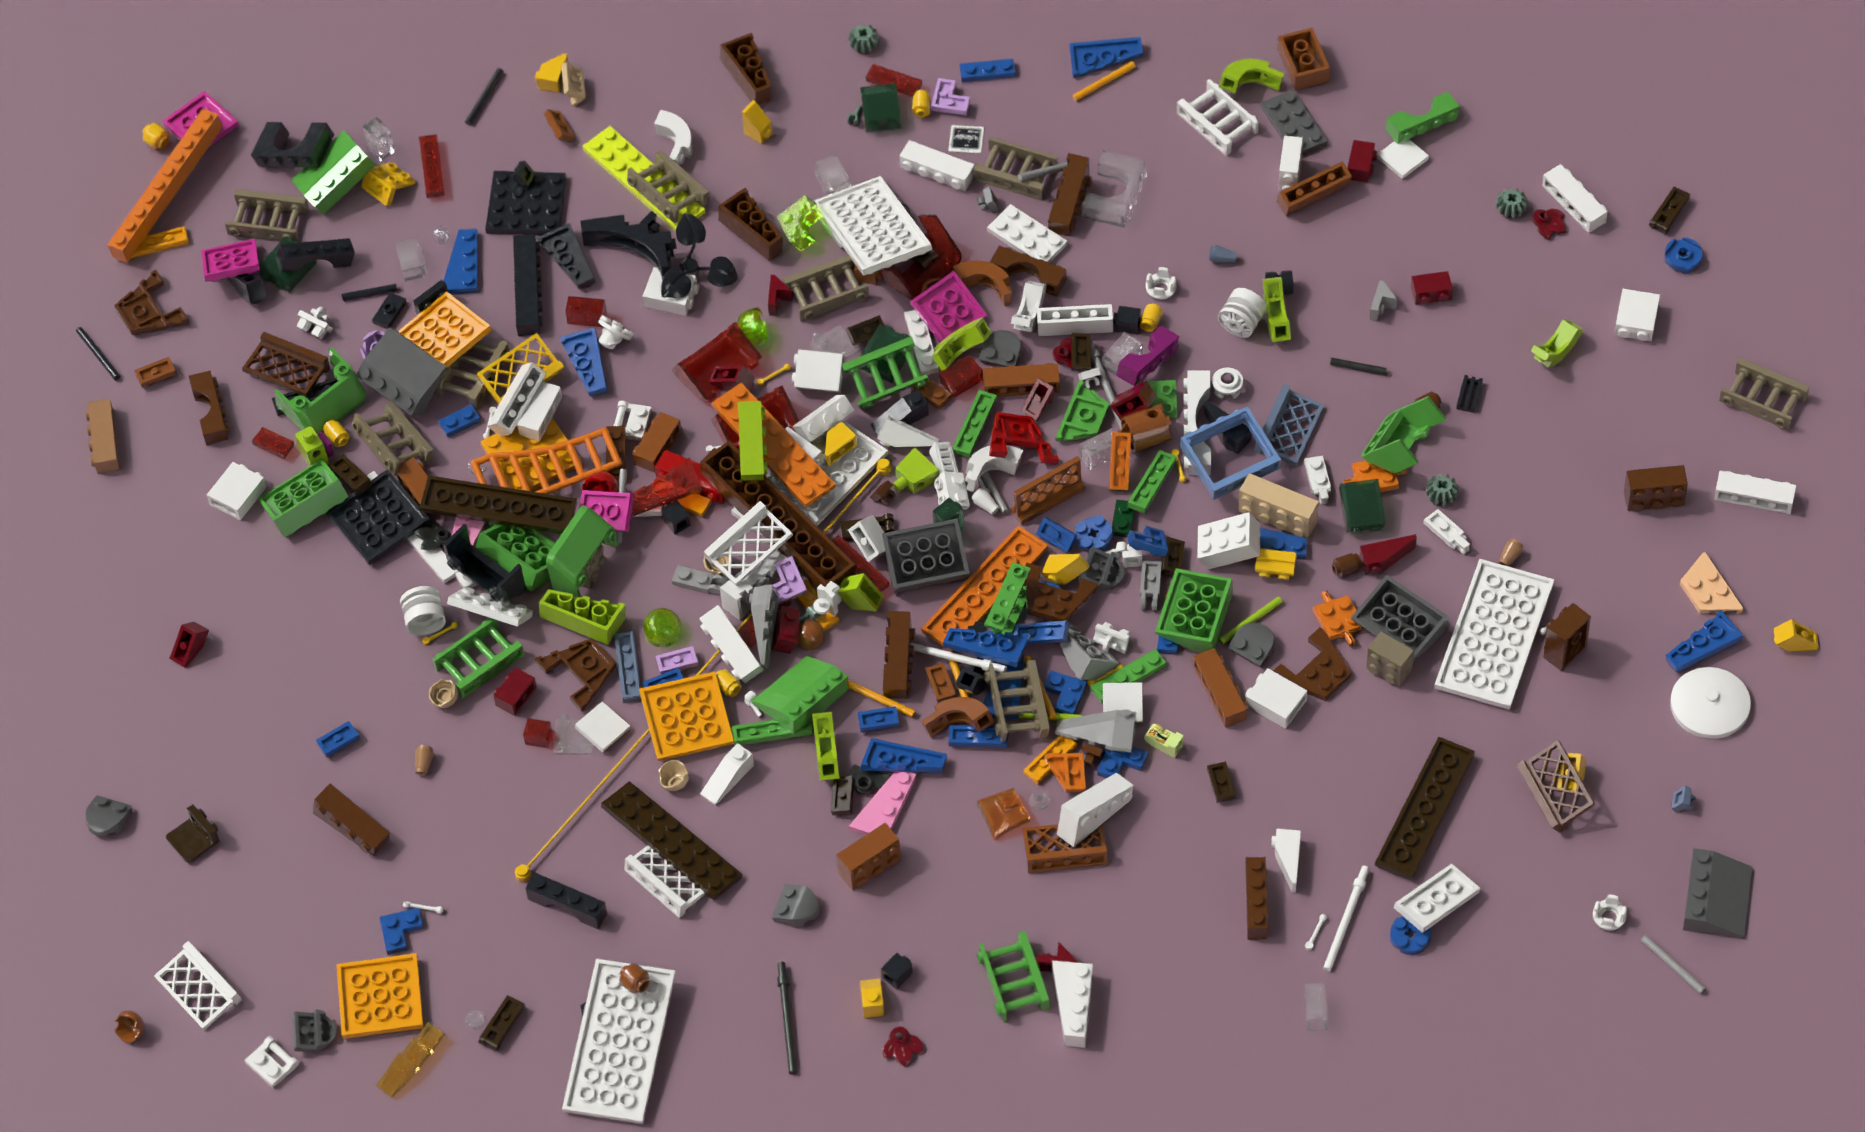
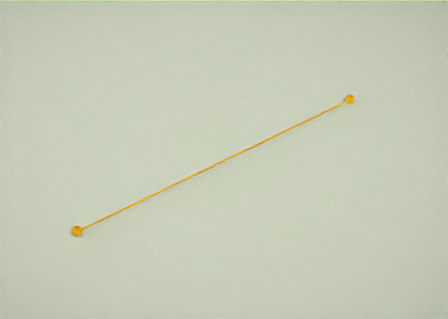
(523, 872)

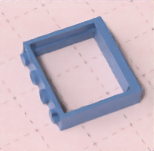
(1221, 425)

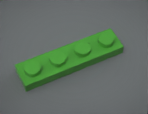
(974, 423)
(1152, 481)
(1132, 673)
(764, 732)

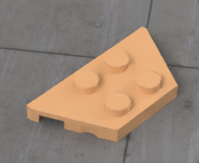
(1708, 589)

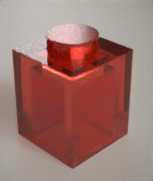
(538, 733)

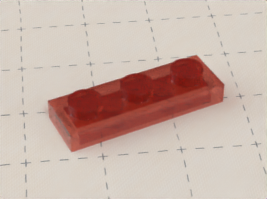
(904, 83)

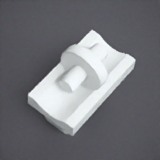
(320, 326)
(827, 599)
(1111, 638)

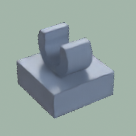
(1682, 799)

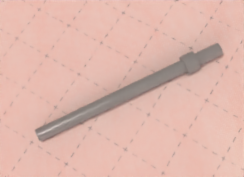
(1095, 358)

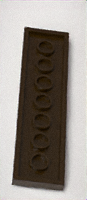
(497, 504)
(1424, 808)
(671, 840)

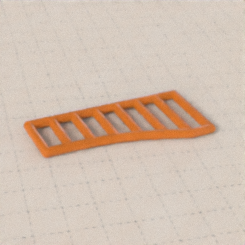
(551, 450)

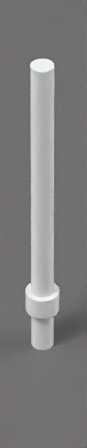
(984, 664)
(1358, 885)

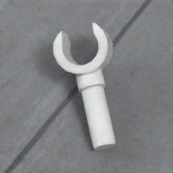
(1120, 546)
(748, 701)

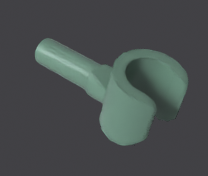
(851, 116)
(810, 613)

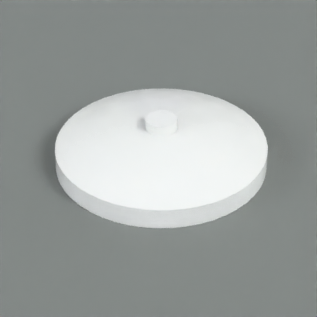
(1710, 703)

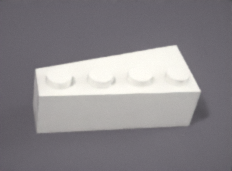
(736, 598)
(1092, 808)
(1073, 994)

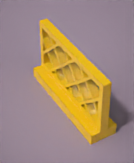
(551, 370)

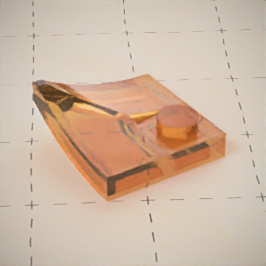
(1003, 812)

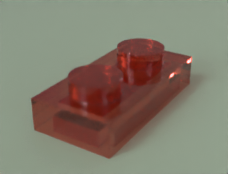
(273, 443)

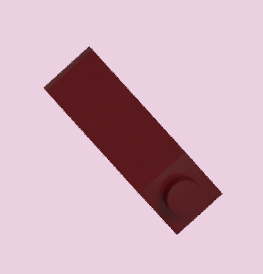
(1381, 555)

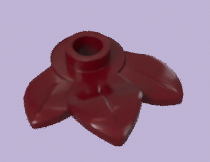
(1551, 223)
(1065, 349)
(903, 1048)

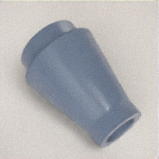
(1221, 255)

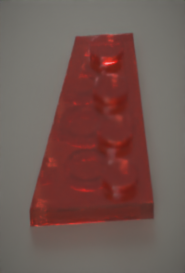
(673, 486)

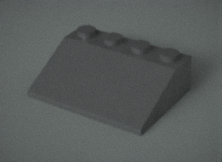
(402, 372)
(925, 556)
(1401, 616)
(1717, 894)

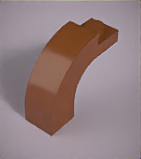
(985, 273)
(957, 711)

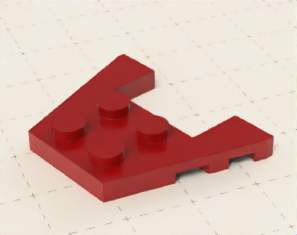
(1019, 431)

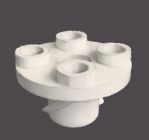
(613, 333)

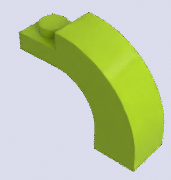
(1248, 71)
(1275, 314)
(960, 341)
(1559, 344)
(825, 746)

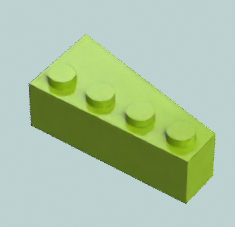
(751, 441)
(585, 616)

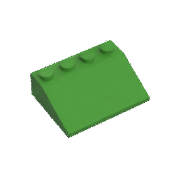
(338, 172)
(303, 497)
(515, 546)
(1195, 609)
(802, 692)

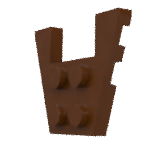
(140, 311)
(1052, 602)
(587, 663)
(1323, 673)

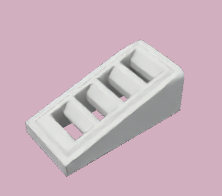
(945, 450)

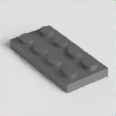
(1292, 119)

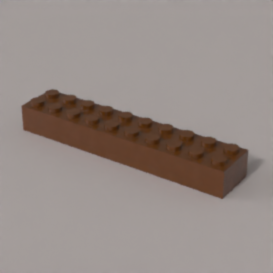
(811, 549)

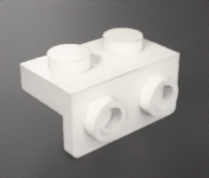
(952, 485)

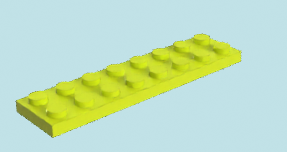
(618, 155)

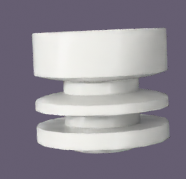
(1242, 312)
(422, 610)

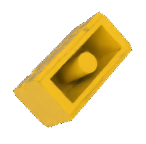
(1276, 563)

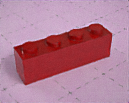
(669, 460)

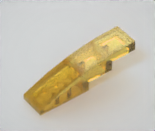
(411, 1060)

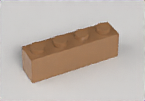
(103, 436)

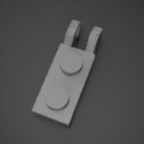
(698, 580)
(1150, 582)

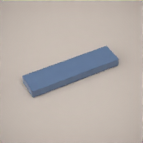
(628, 666)

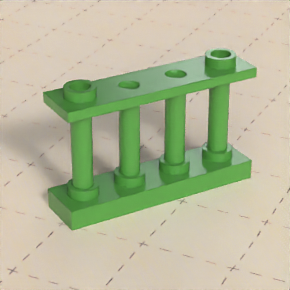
(888, 354)
(1009, 601)
(487, 671)
(1027, 963)

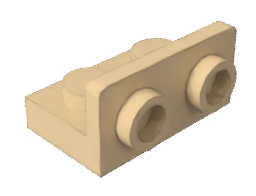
(573, 83)

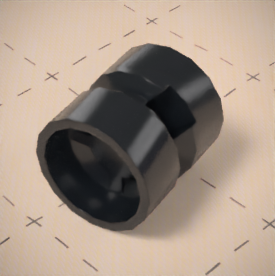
(1287, 280)

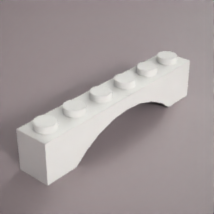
(1198, 392)

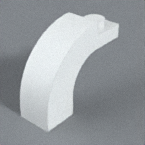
(676, 129)
(1032, 299)
(981, 462)

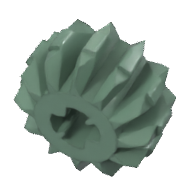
(863, 38)
(1511, 203)
(1442, 489)

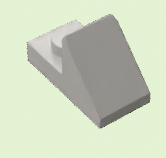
(1383, 299)

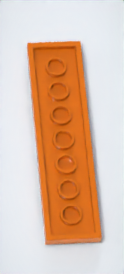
(784, 455)
(980, 590)

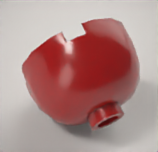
(601, 482)

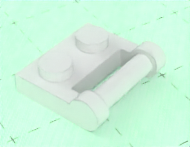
(637, 420)
(267, 1067)

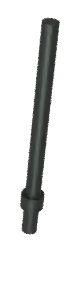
(783, 983)

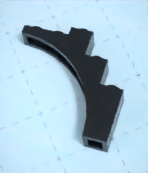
(636, 237)

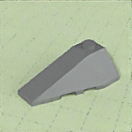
(764, 608)
(1085, 657)
(1110, 728)

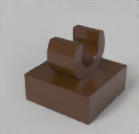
(881, 492)
(1092, 753)

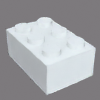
(1228, 540)

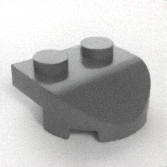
(1001, 349)
(1103, 569)
(1253, 643)
(106, 816)
(796, 906)
(312, 1031)

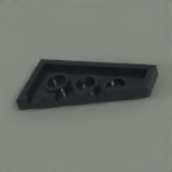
(567, 253)

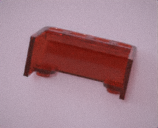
(914, 277)

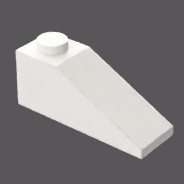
(903, 435)
(728, 774)
(1287, 854)

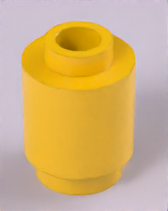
(921, 103)
(1151, 317)
(336, 433)
(728, 683)

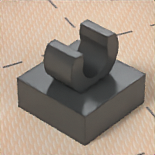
(988, 201)

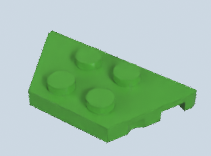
(1083, 415)

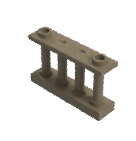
(673, 173)
(1009, 182)
(269, 201)
(820, 273)
(1770, 379)
(479, 391)
(399, 425)
(1032, 690)

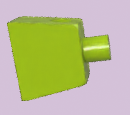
(309, 442)
(915, 473)
(860, 593)

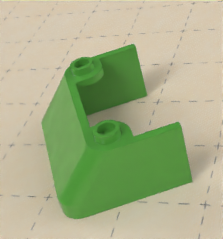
(330, 405)
(1398, 432)
(576, 548)

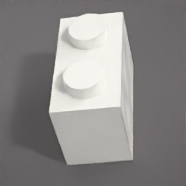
(868, 537)

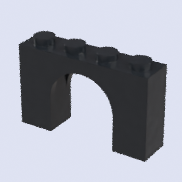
(306, 154)

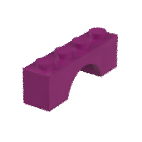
(1136, 367)

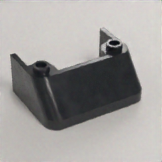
(481, 569)

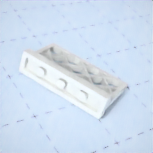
(740, 530)
(655, 884)
(208, 972)

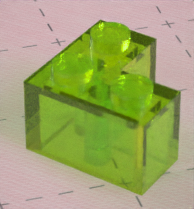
(797, 219)

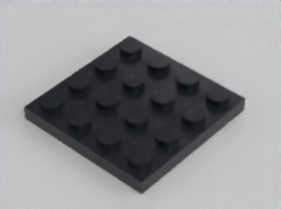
(525, 209)
(378, 517)

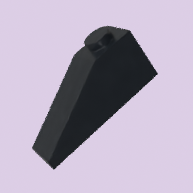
(249, 287)
(908, 410)
(1234, 438)

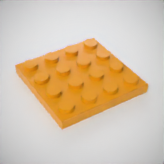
(446, 329)
(515, 442)
(686, 716)
(379, 996)

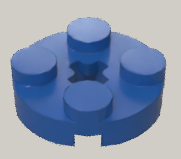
(1680, 263)
(1090, 525)
(1405, 944)

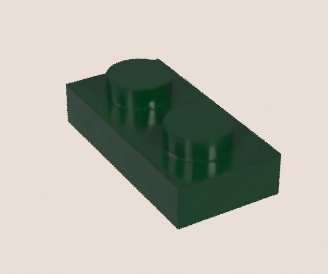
(1122, 519)

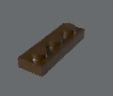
(350, 474)

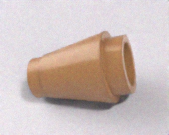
(1510, 552)
(423, 759)

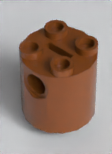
(1147, 428)

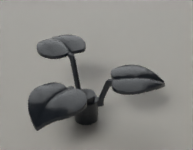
(721, 270)

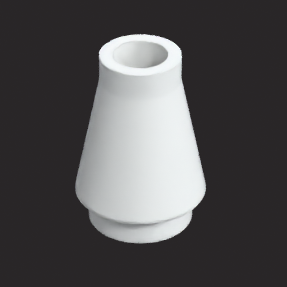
(985, 501)

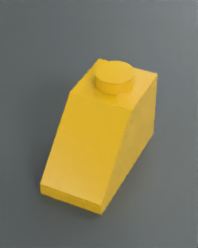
(550, 74)
(756, 123)
(838, 442)
(1064, 568)
(1795, 637)
(1579, 763)
(872, 998)

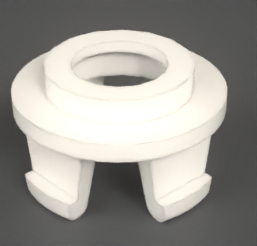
(1161, 277)
(1227, 389)
(1610, 904)

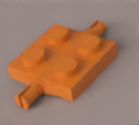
(1366, 471)
(1335, 618)

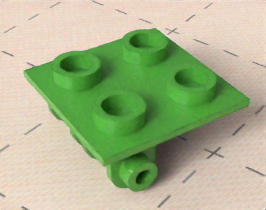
(1165, 396)

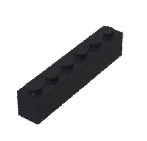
(526, 285)

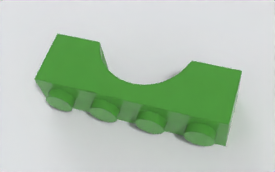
(1405, 126)

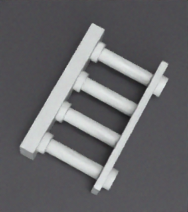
(1211, 131)

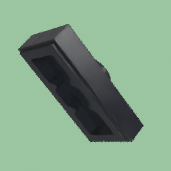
(389, 310)

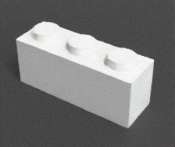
(539, 411)
(823, 418)

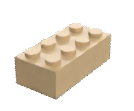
(1278, 506)

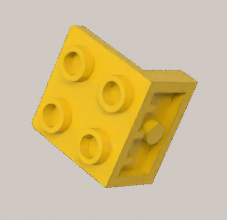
(384, 180)

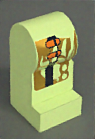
(1164, 740)

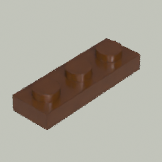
(618, 435)

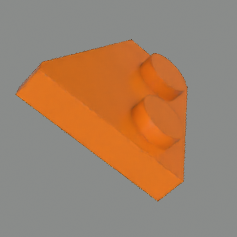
(1068, 770)

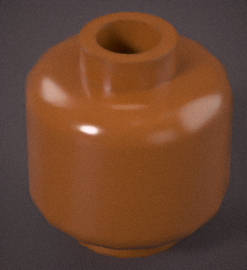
(634, 978)

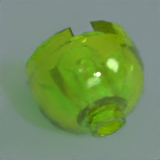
(753, 326)
(662, 627)

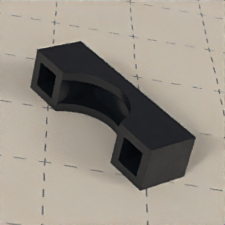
(295, 255)
(585, 907)

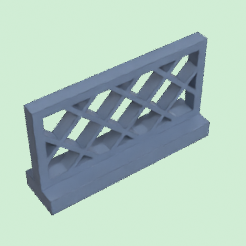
(1276, 415)

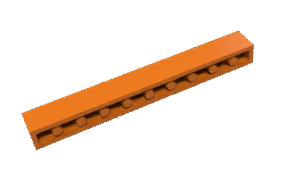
(165, 185)

